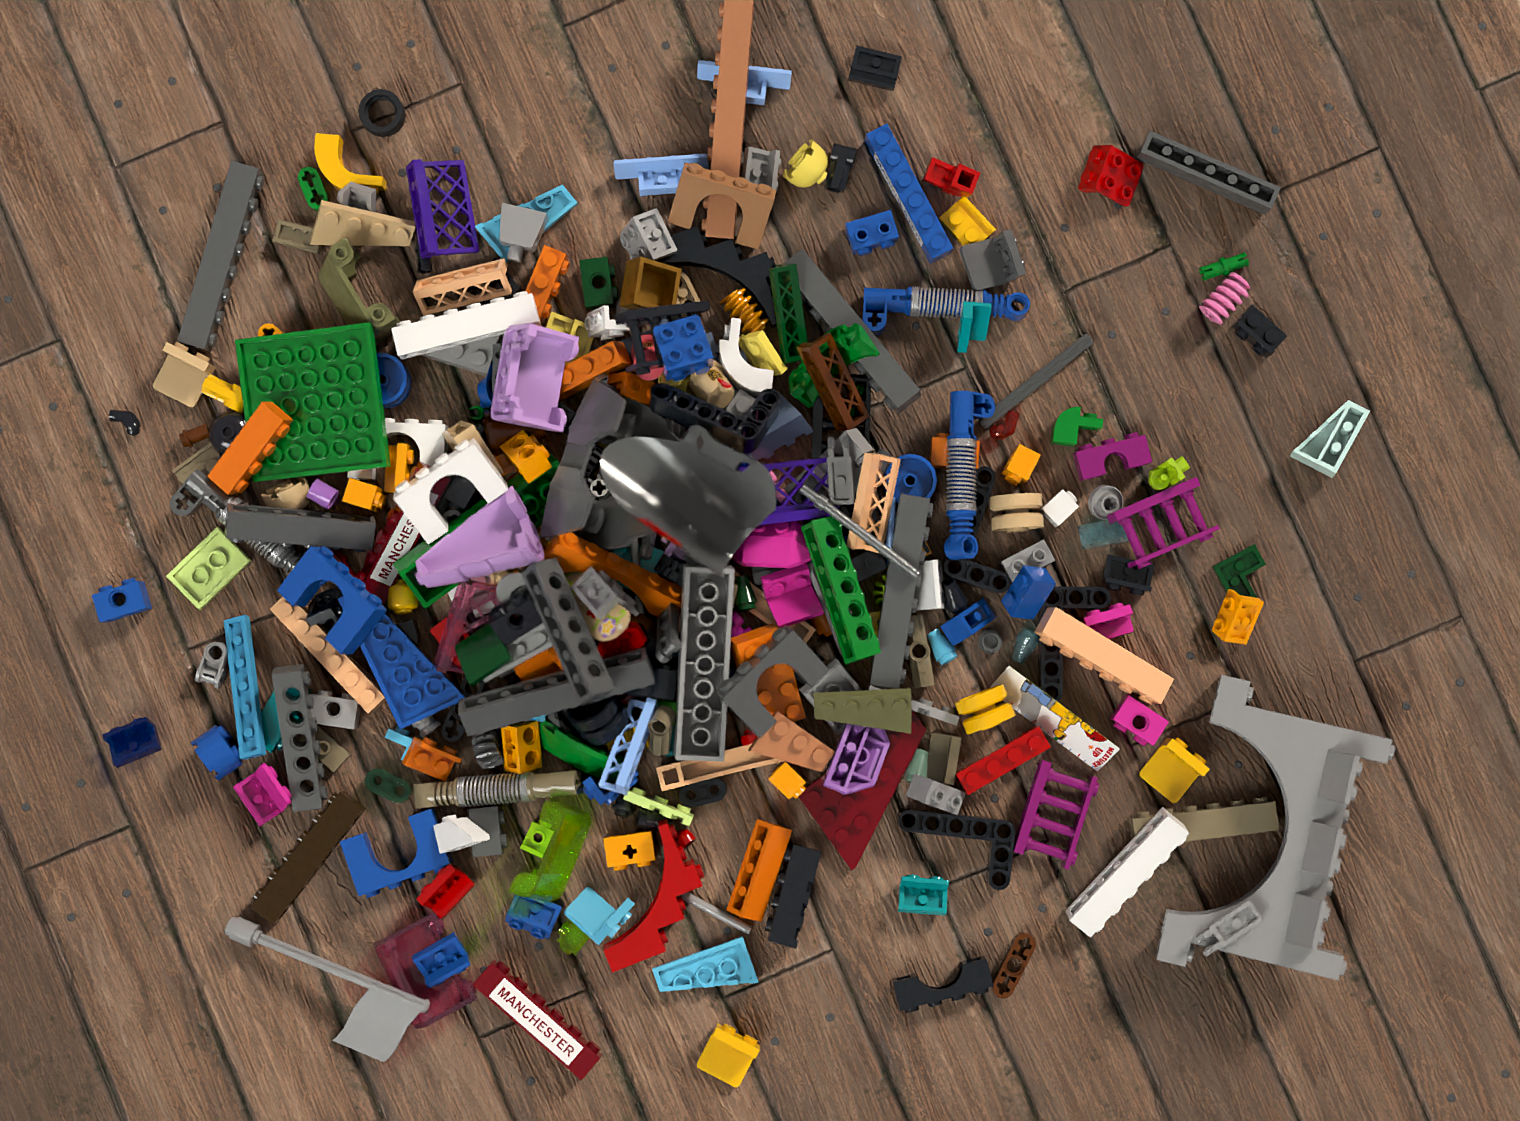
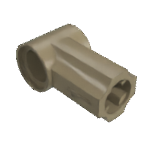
(661, 730)

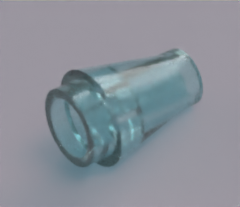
(1024, 645)

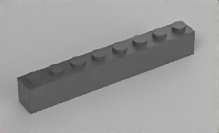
(221, 257)
(833, 311)
(899, 591)
(548, 694)

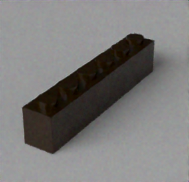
(308, 857)

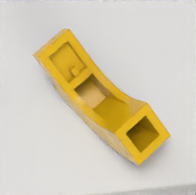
(329, 159)

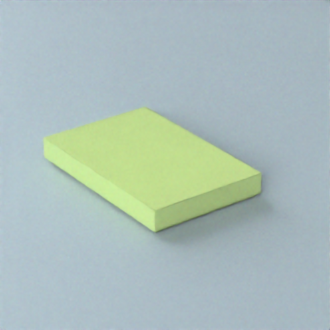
(208, 568)

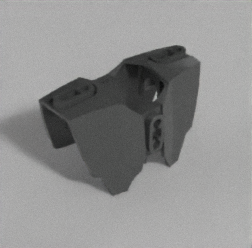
(570, 503)

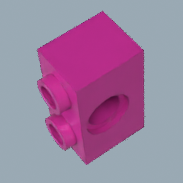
(1152, 722)

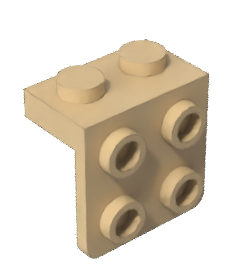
(183, 374)

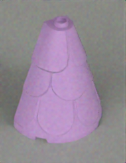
(486, 543)

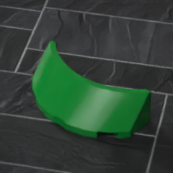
(852, 344)
(575, 751)

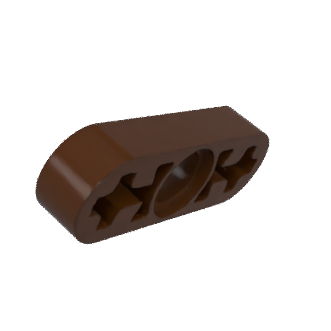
(1023, 963)

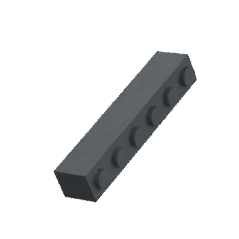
(1208, 173)
(299, 527)

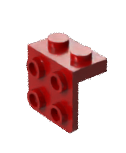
(1111, 174)

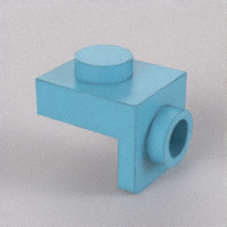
(400, 736)

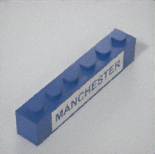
(908, 193)

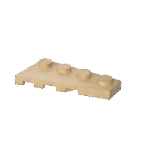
(359, 227)

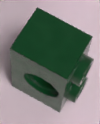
(590, 271)

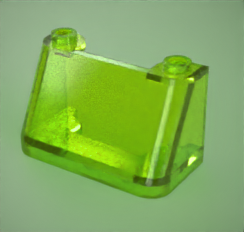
(569, 834)

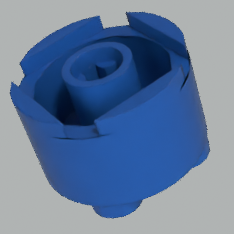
(217, 751)

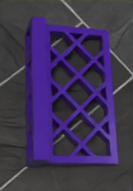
(423, 205)
(796, 511)

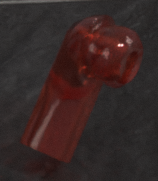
(1006, 429)

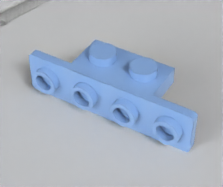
(758, 79)
(657, 174)

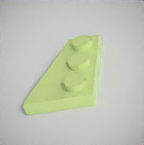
(660, 804)

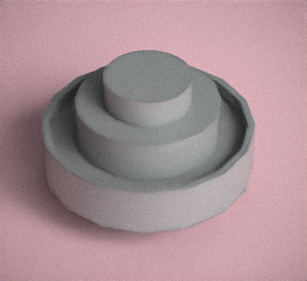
(1104, 501)

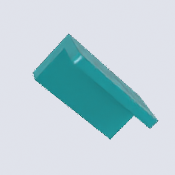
(973, 324)

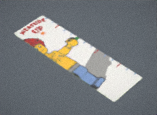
(1056, 720)

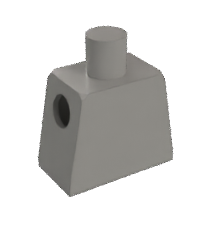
(521, 230)

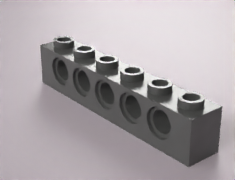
(568, 631)
(302, 796)

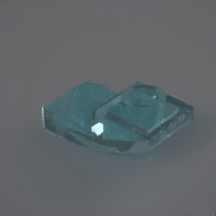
(1101, 534)

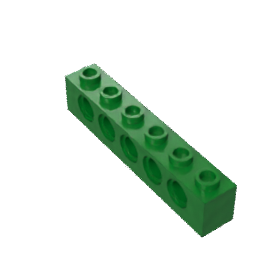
(836, 600)

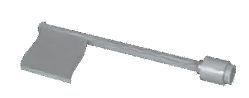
(377, 1018)

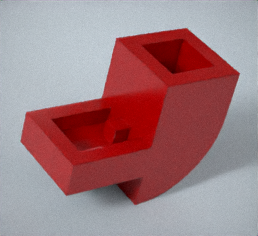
(953, 180)

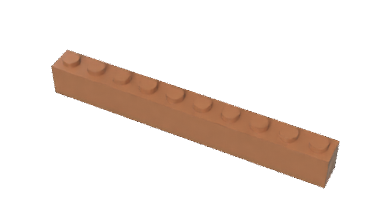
(729, 112)

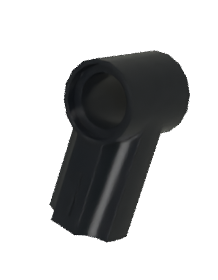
(840, 164)

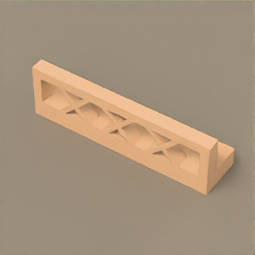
(459, 279)
(867, 495)

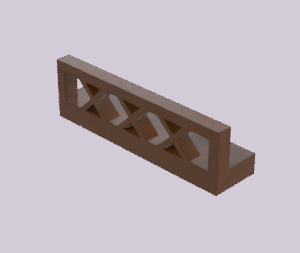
(826, 386)

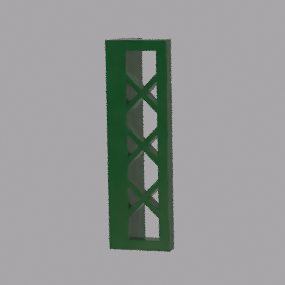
(788, 310)

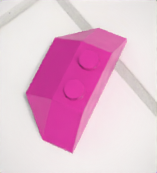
(774, 546)

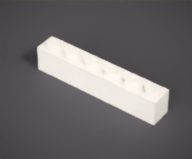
(464, 326)
(1127, 872)

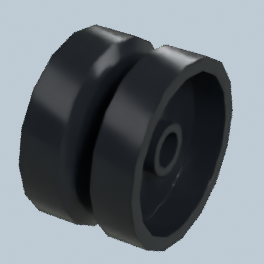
(599, 720)

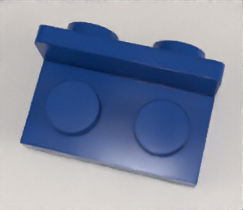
(533, 916)

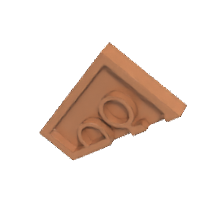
(792, 744)

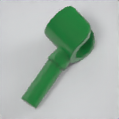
(480, 412)

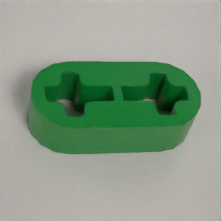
(308, 190)

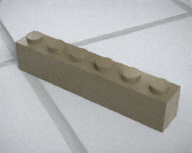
(1218, 820)

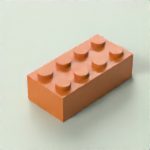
(777, 684)

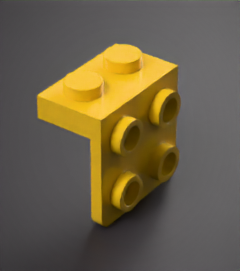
(1173, 769)
(728, 1054)

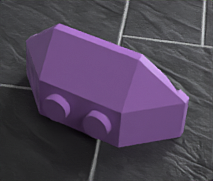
(856, 759)

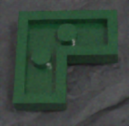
(1234, 569)

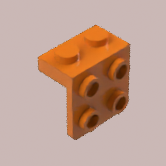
(539, 665)

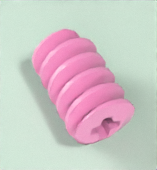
(1224, 298)

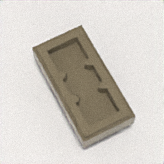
(295, 236)
(332, 753)

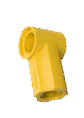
(224, 392)

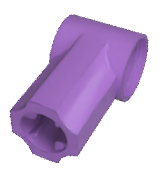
(323, 494)

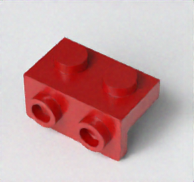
(630, 639)
(445, 890)

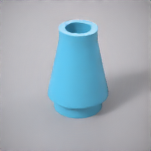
(941, 647)

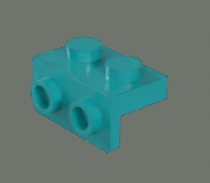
(923, 895)

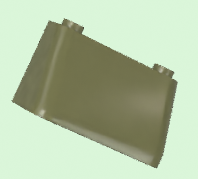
(335, 276)

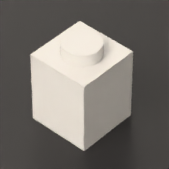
(1059, 507)

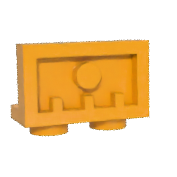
(1237, 617)

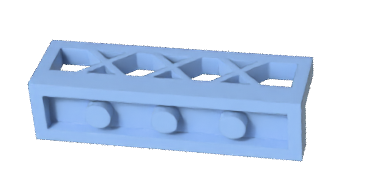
(634, 747)

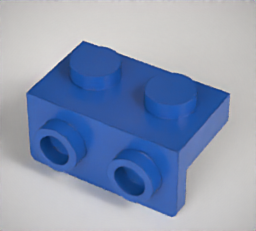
(442, 960)

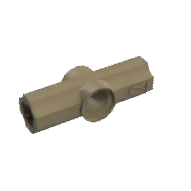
(920, 667)

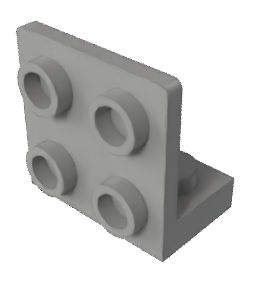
(647, 237)
(601, 594)

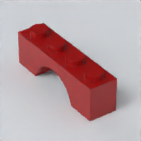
(1002, 760)

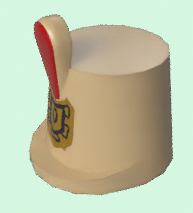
(712, 386)

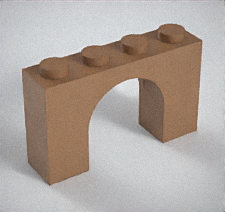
(700, 182)

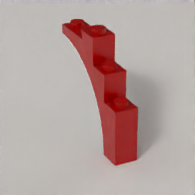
(645, 937)

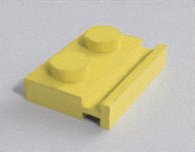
(761, 352)

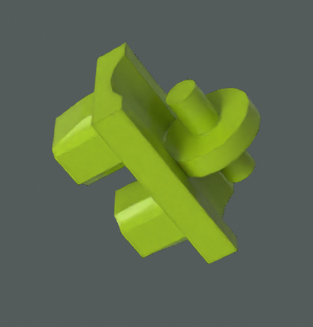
(1168, 473)

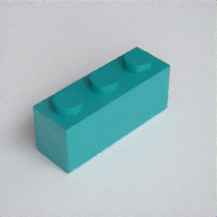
(271, 722)

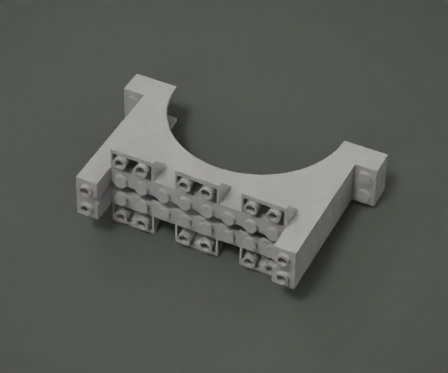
(1316, 780)

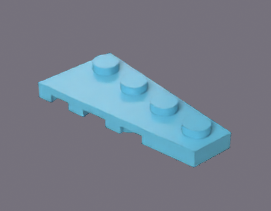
(554, 203)
(715, 966)

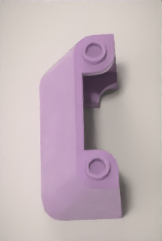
(532, 376)

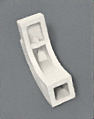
(735, 368)

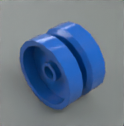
(397, 383)
(920, 472)

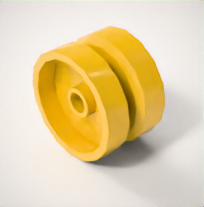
(986, 712)

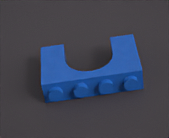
(360, 607)
(371, 875)

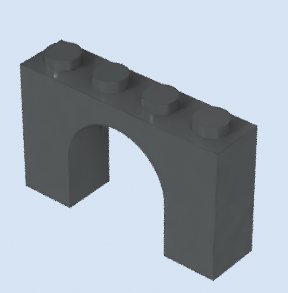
(740, 689)

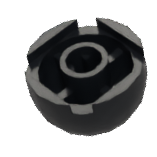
(225, 429)

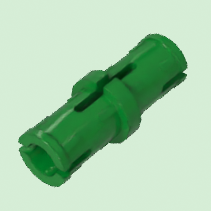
(1224, 266)

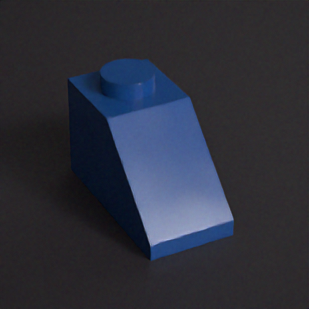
(968, 622)

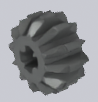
(488, 749)

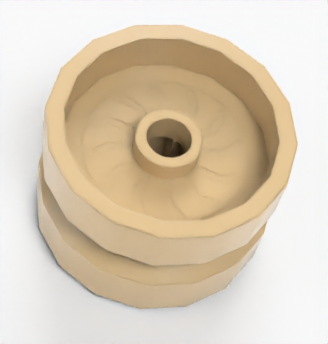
(1016, 512)

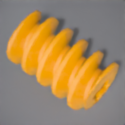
(744, 311)

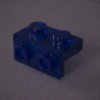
(132, 741)

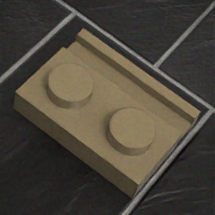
(204, 460)

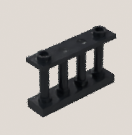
(653, 316)
(821, 424)

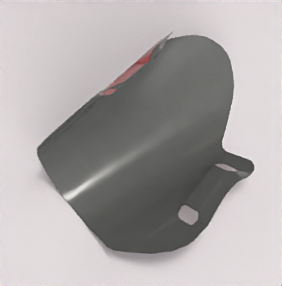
(697, 492)

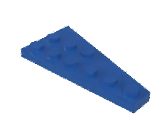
(406, 674)

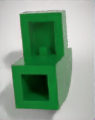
(1066, 426)

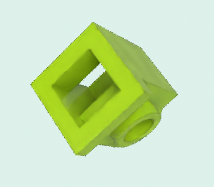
(534, 847)

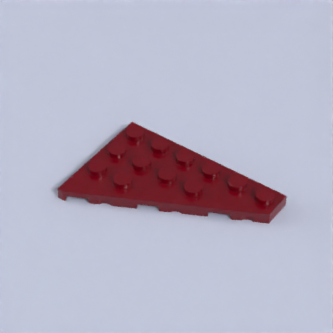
(854, 817)

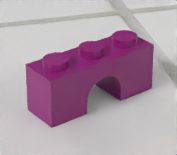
(1132, 451)

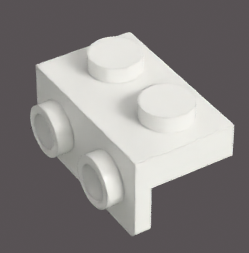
(599, 325)

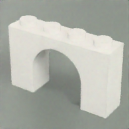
(427, 436)
(466, 461)

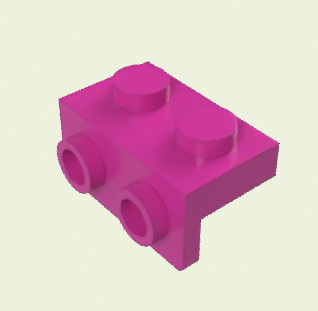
(1110, 623)

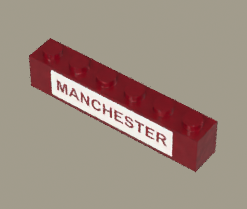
(394, 542)
(537, 1019)

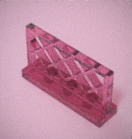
(456, 619)

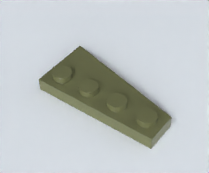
(869, 708)

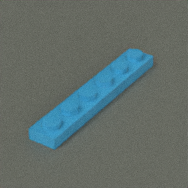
(244, 687)

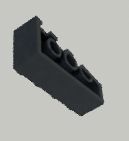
(793, 895)

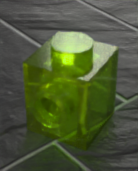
(571, 938)

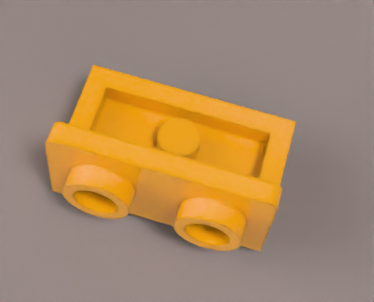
(400, 460)

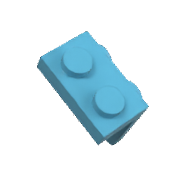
(597, 916)

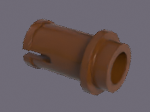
(194, 435)

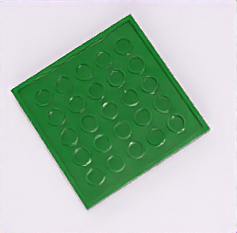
(329, 390)

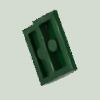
(482, 654)

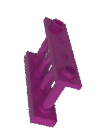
(1145, 509)
(1031, 818)

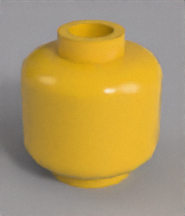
(401, 598)

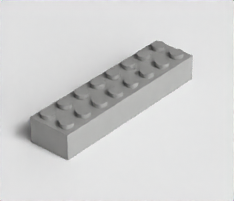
(703, 663)

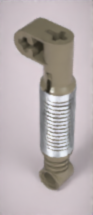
(526, 787)

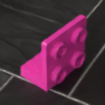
(791, 595)

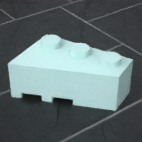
(1332, 440)

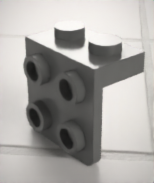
(993, 261)

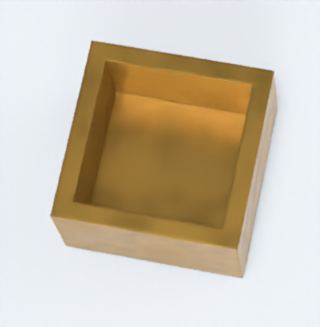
(649, 284)

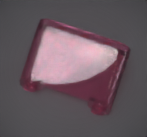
(396, 958)

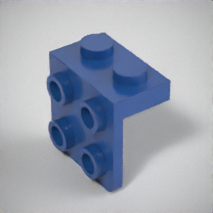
(683, 348)
(593, 790)

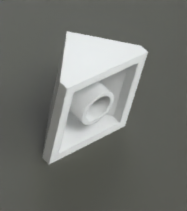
(930, 593)

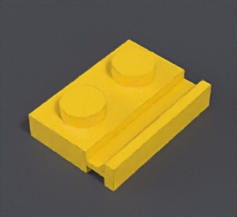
(966, 223)

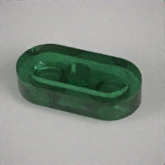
(388, 786)

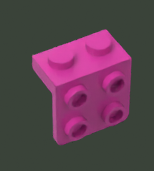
(263, 794)

